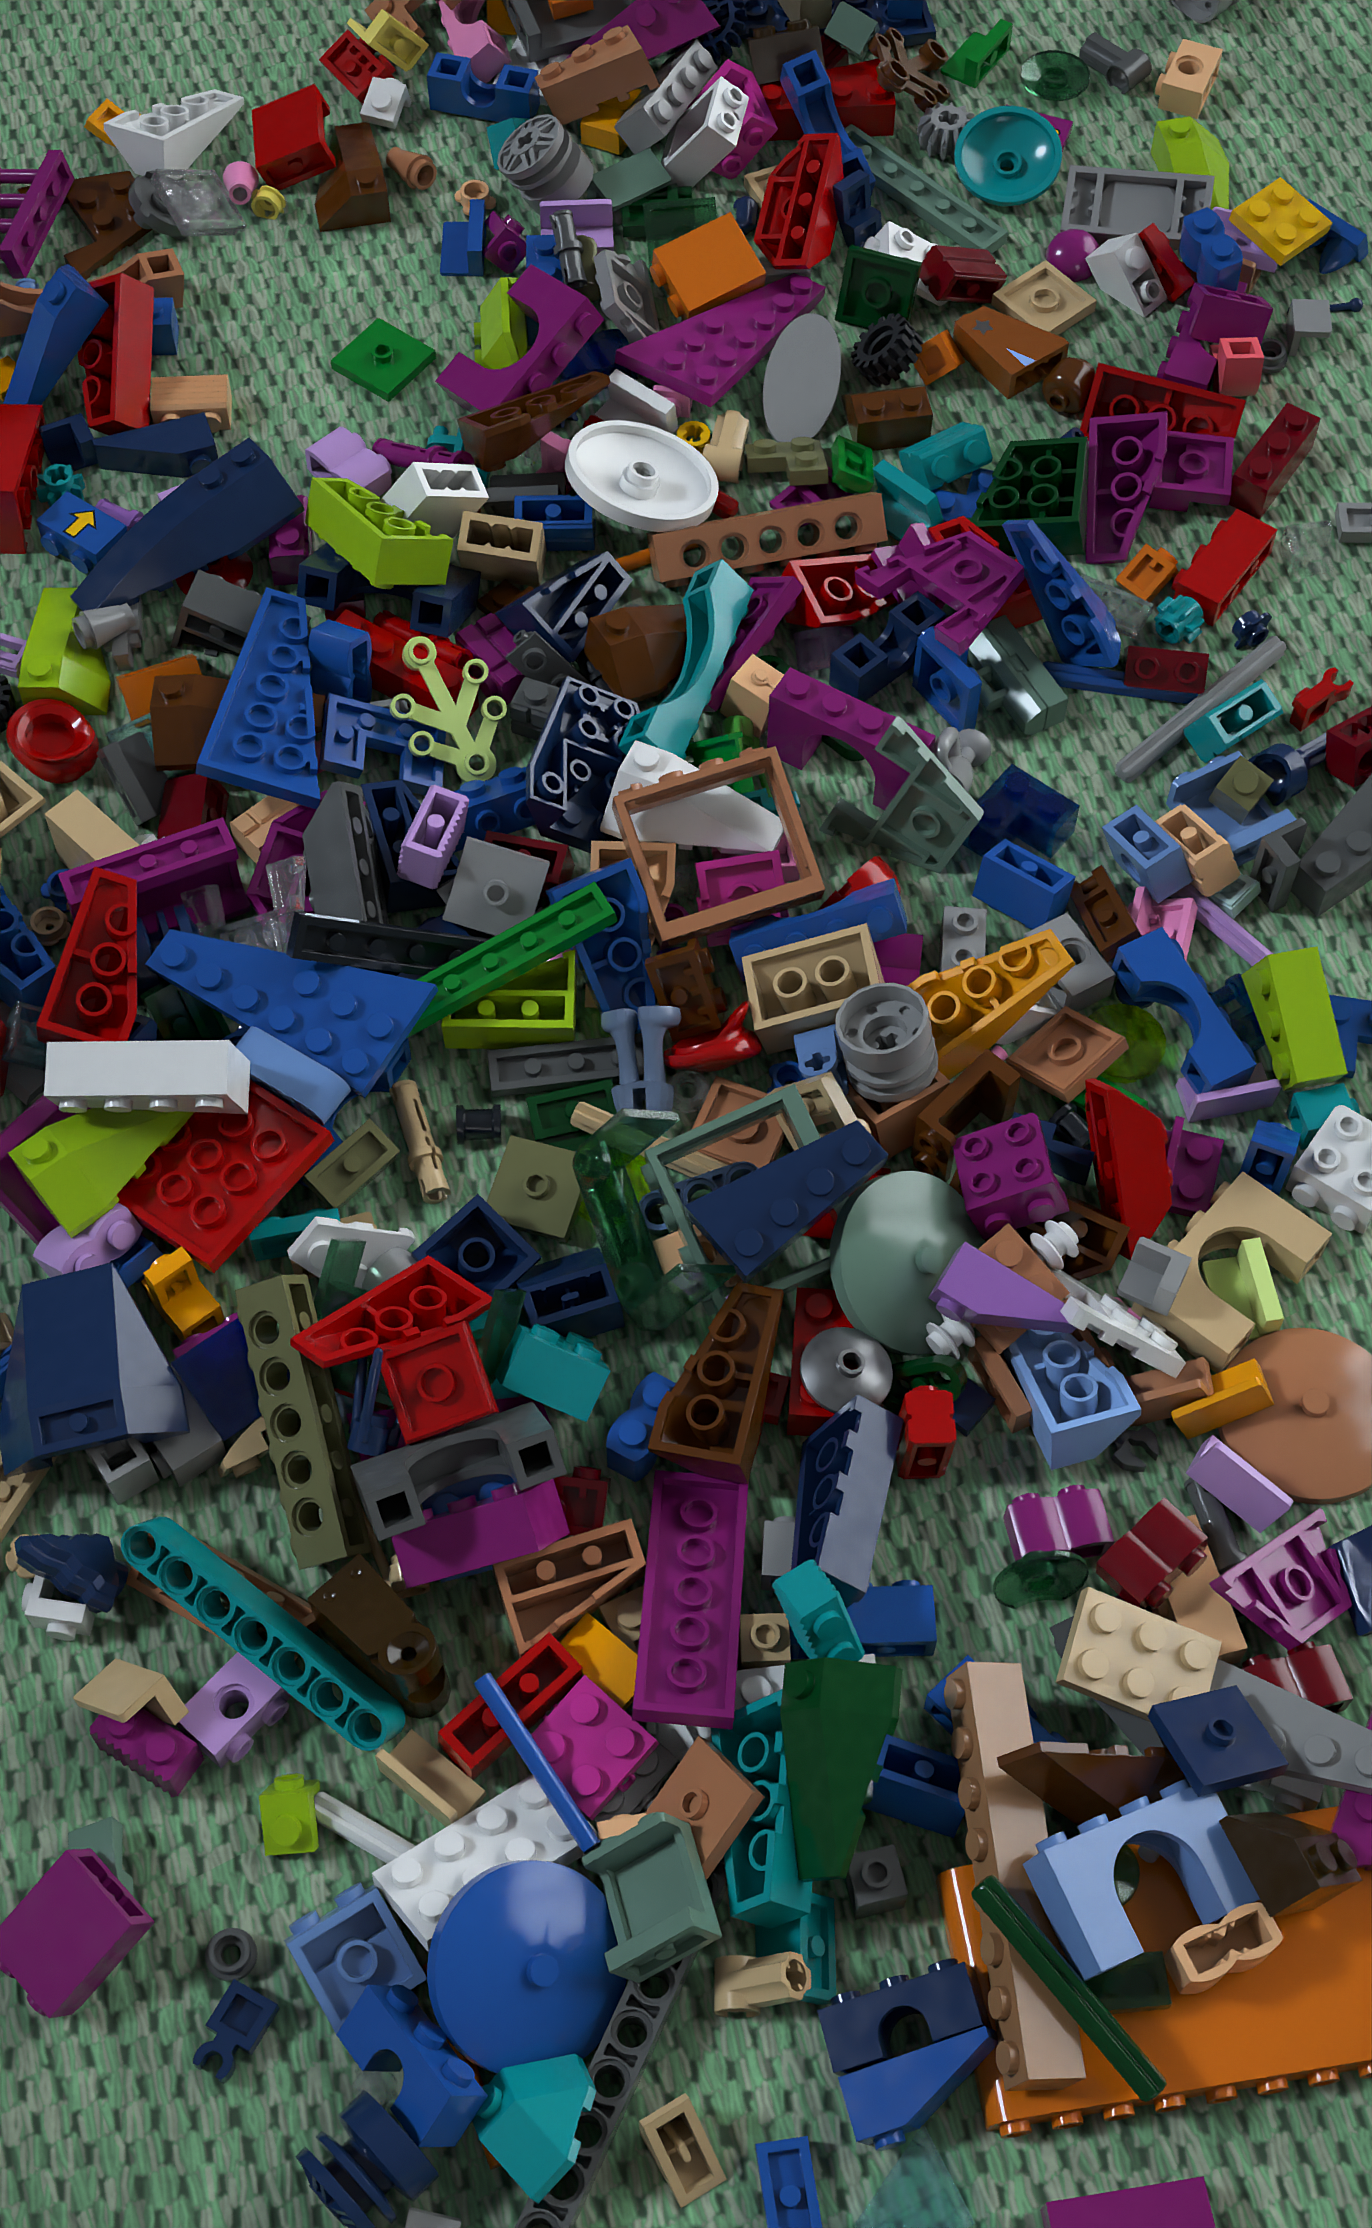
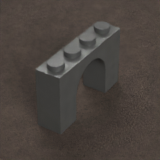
(506, 1443)

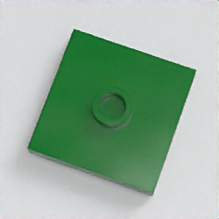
(383, 359)

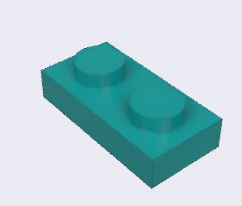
(277, 1234)

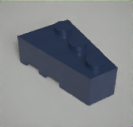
(564, 603)

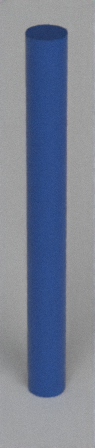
(537, 1763)

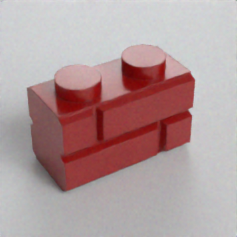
(926, 1433)

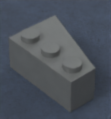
(216, 615)

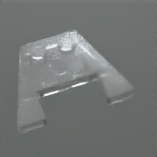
(265, 930)

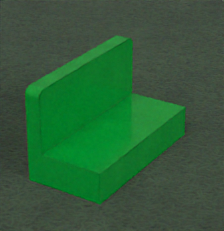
(979, 55)

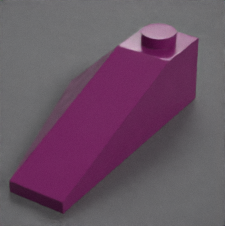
(1121, 476)

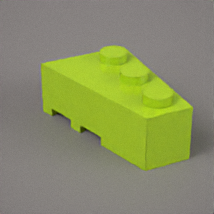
(1296, 1018)

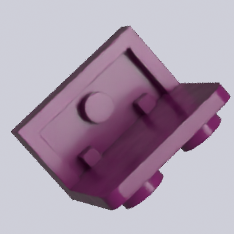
(1008, 1176)

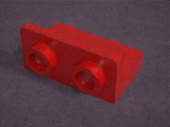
(355, 65)

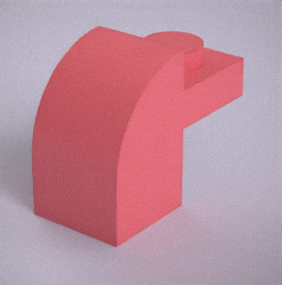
(1237, 366)

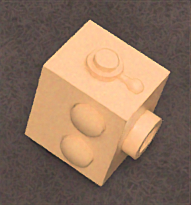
(750, 693)

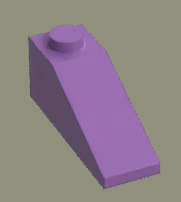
(992, 1294)

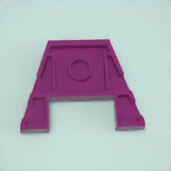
(961, 573)

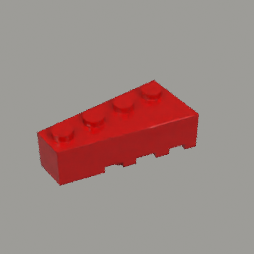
(119, 357)
(19, 466)

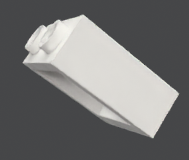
(704, 133)

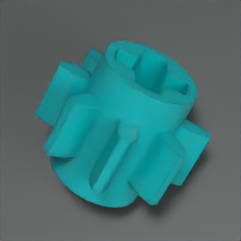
(58, 480)
(1179, 619)

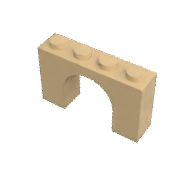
(1239, 1212)

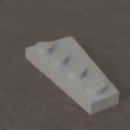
(1311, 1738)

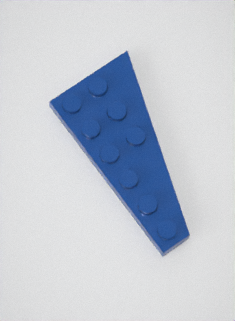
(267, 712)

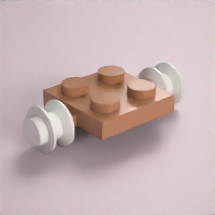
(1028, 1262)

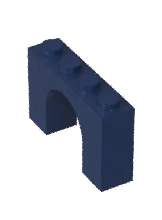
(436, 609)

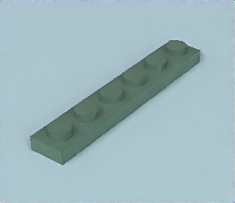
(927, 197)

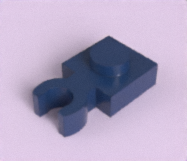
(238, 2023)

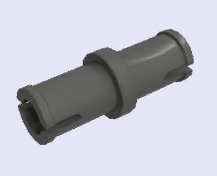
(568, 249)

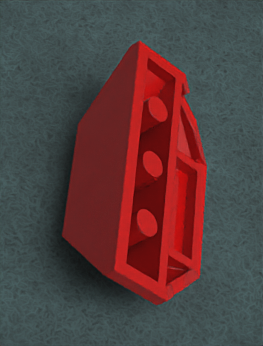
(799, 204)
(1128, 1161)

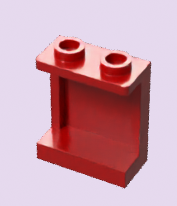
(292, 138)

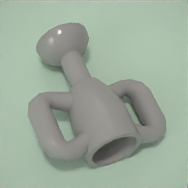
(961, 752)

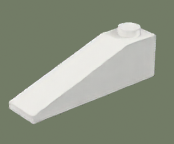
(172, 133)
(706, 819)

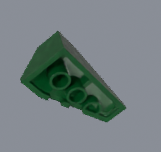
(832, 1739)

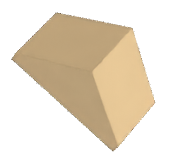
(681, 2150)

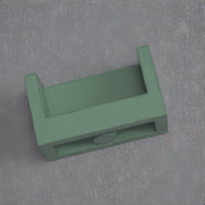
(851, 30)

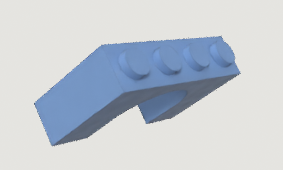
(1078, 1880)

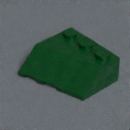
(1042, 484)

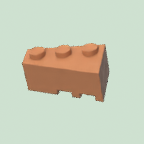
(596, 75)
(567, 1580)

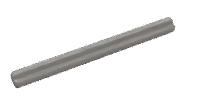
(1220, 691)

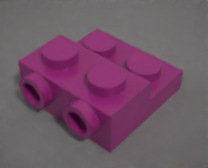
(1194, 471)

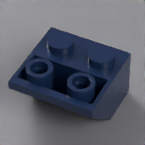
(572, 1295)

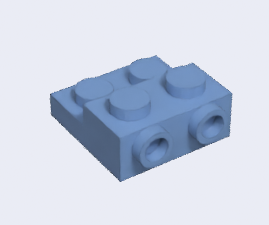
(352, 1949)

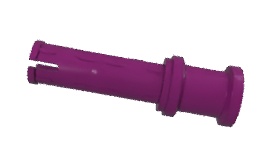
(404, 454)

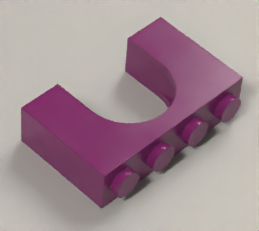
(564, 327)
(807, 709)

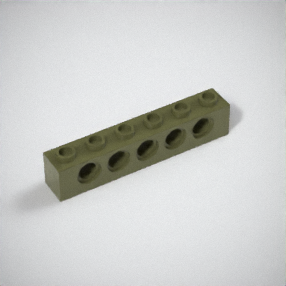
(321, 1434)

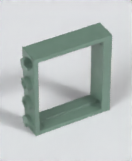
(673, 1213)

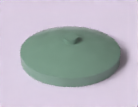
(891, 1253)

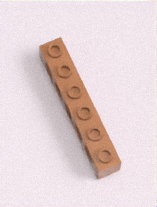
(863, 511)

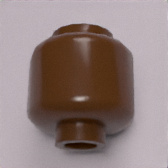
(1069, 385)

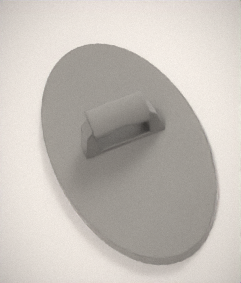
(802, 379)

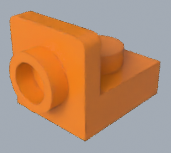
(1148, 572)

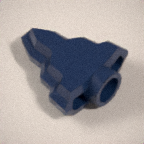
(76, 1565)

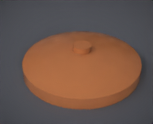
(1320, 1428)

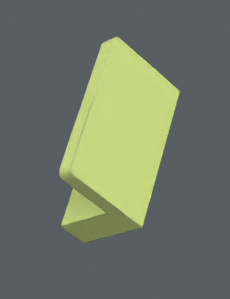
(1247, 1286)

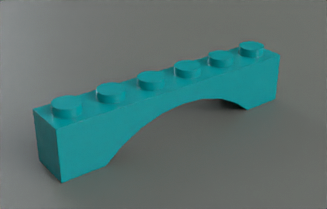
(713, 612)

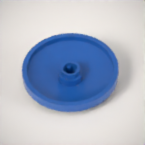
(524, 1965)

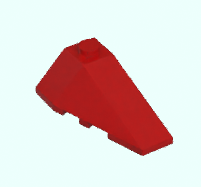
(395, 1312)

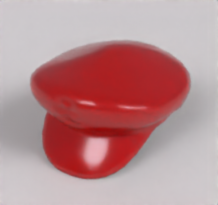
(52, 740)
(715, 1048)

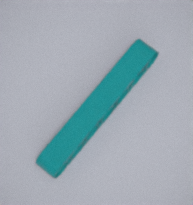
(284, 1632)

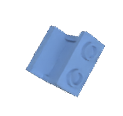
(1244, 839)

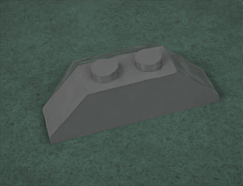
(344, 858)

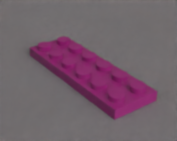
(691, 1602)

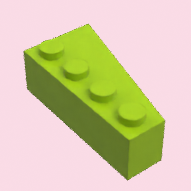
(376, 535)

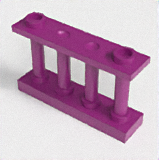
(36, 210)

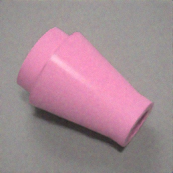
(240, 181)

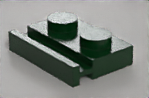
(182, 1015)
(552, 1113)

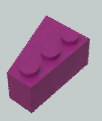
(481, 1532)

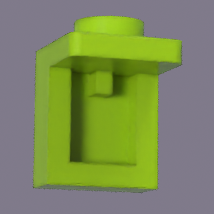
(289, 1815)

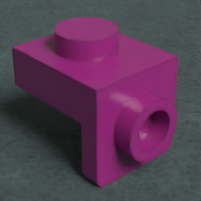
(508, 244)

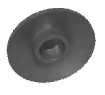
(835, 1385)

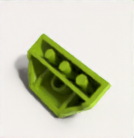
(501, 328)

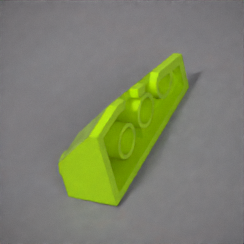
(57, 664)
(89, 1159)

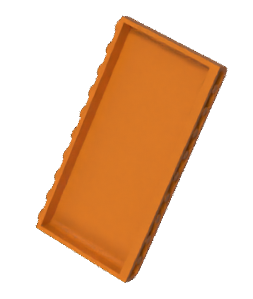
(1258, 2028)

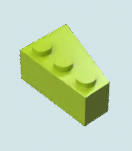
(521, 1013)

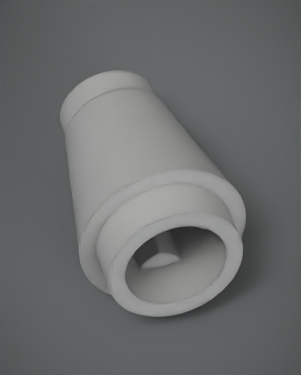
(101, 625)

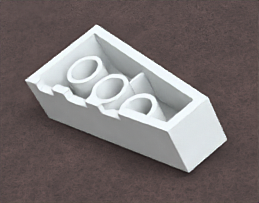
(147, 1076)

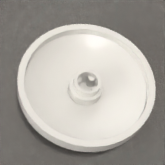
(641, 476)

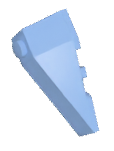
(1072, 1396)

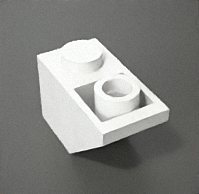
(1127, 274)

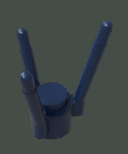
(368, 1429)

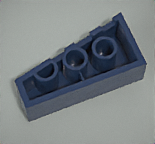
(778, 1203)

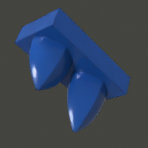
(1343, 243)

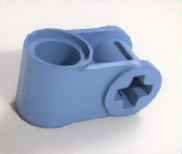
(821, 1053)

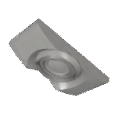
(1126, 201)

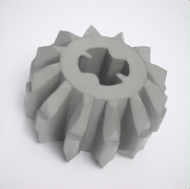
(940, 129)

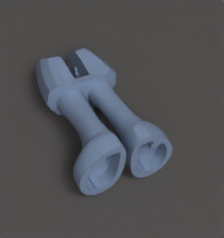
(653, 1024)

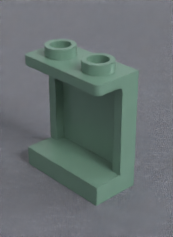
(654, 1896)

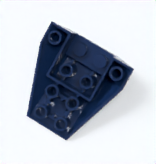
(577, 763)
(84, 1372)

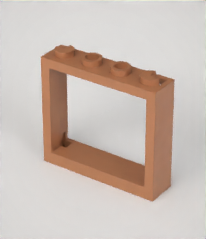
(712, 775)

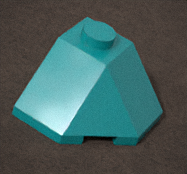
(534, 2118)

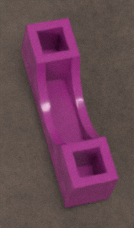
(1188, 359)

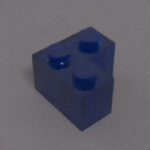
(1025, 810)

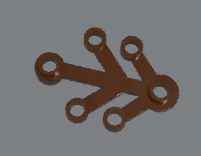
(896, 73)

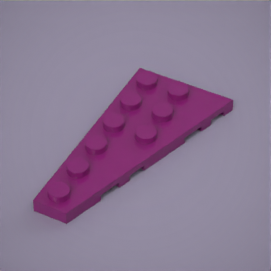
(719, 346)

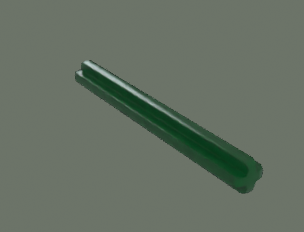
(1069, 1988)

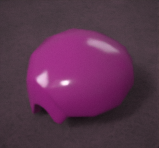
(1068, 253)

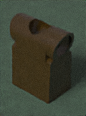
(382, 1637)

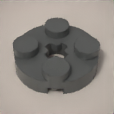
(148, 208)

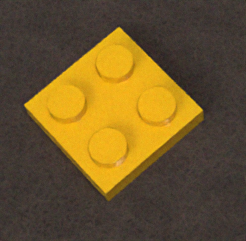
(1280, 221)

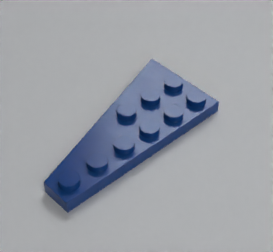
(324, 1010)

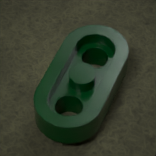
(925, 1372)

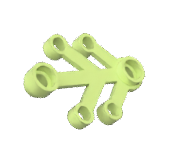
(451, 717)

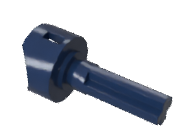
(1289, 767)

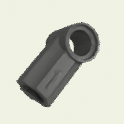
(1119, 67)

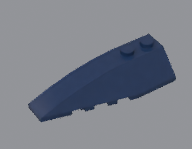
(204, 519)

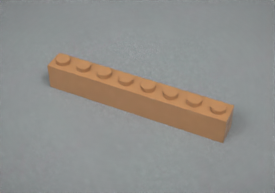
(1004, 1822)

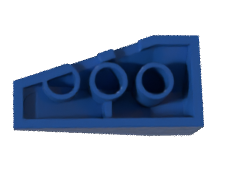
(1070, 608)

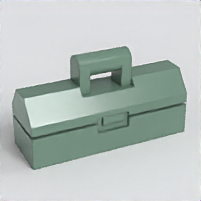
(1017, 676)

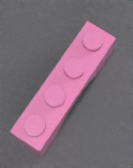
(474, 39)

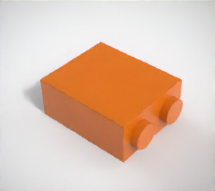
(707, 267)

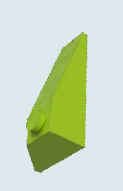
(1189, 148)

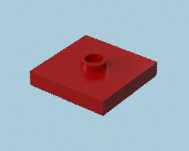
(437, 1383)

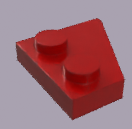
(1171, 271)

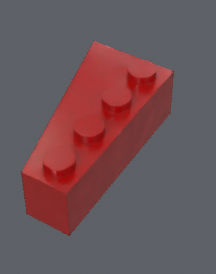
(856, 98)

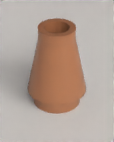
(413, 168)

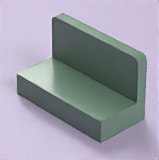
(629, 180)

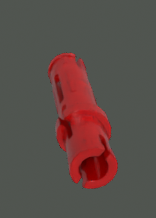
(446, 650)

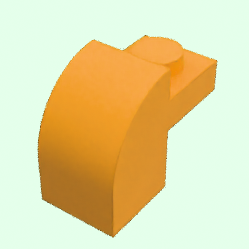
(181, 1296)

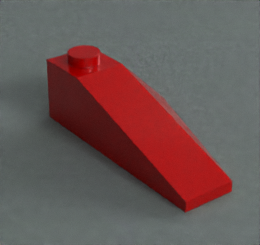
(1188, 408)
(831, 592)
(97, 973)

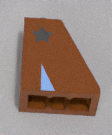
(1007, 349)

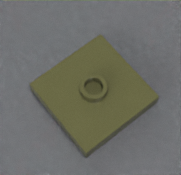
(537, 1189)

